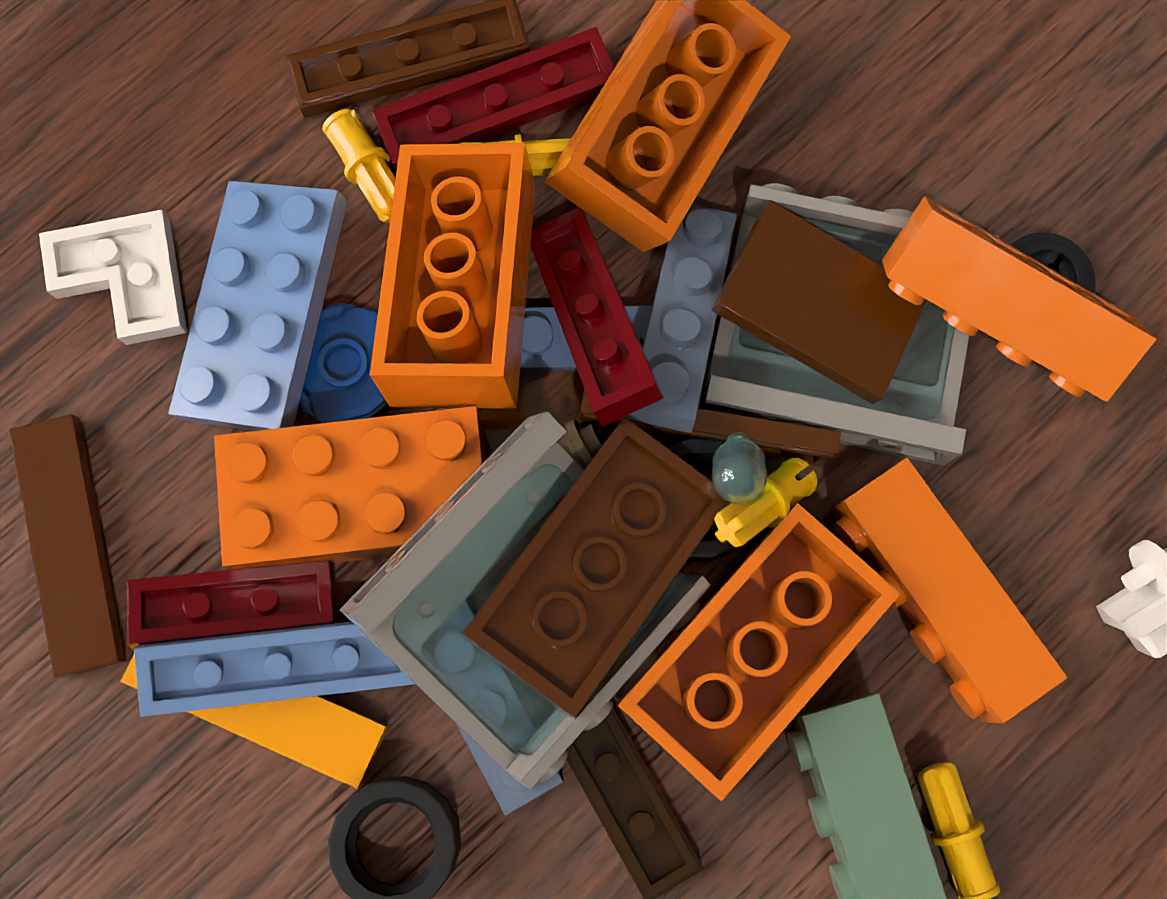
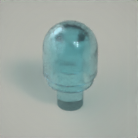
(739, 470)

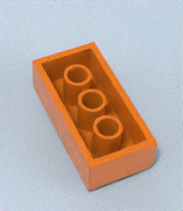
(667, 115)
(455, 277)
(340, 485)
(758, 651)

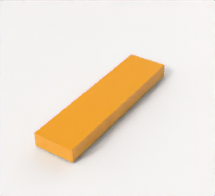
(303, 729)

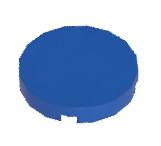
(339, 367)

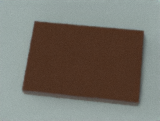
(818, 303)

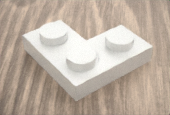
(131, 259)

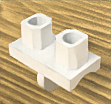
(1142, 605)

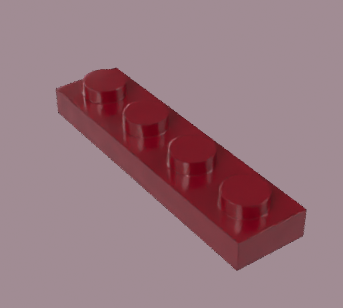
(499, 96)
(593, 318)

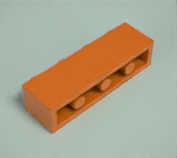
(1016, 301)
(948, 596)

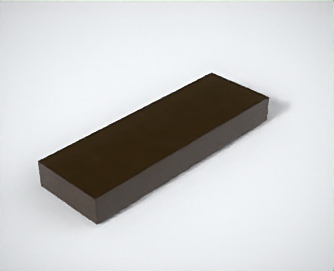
(632, 808)

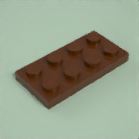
(596, 568)

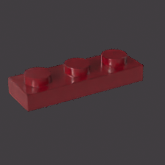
(228, 602)

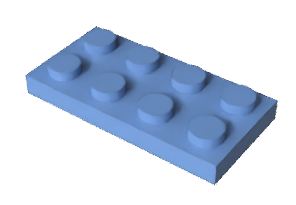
(259, 306)

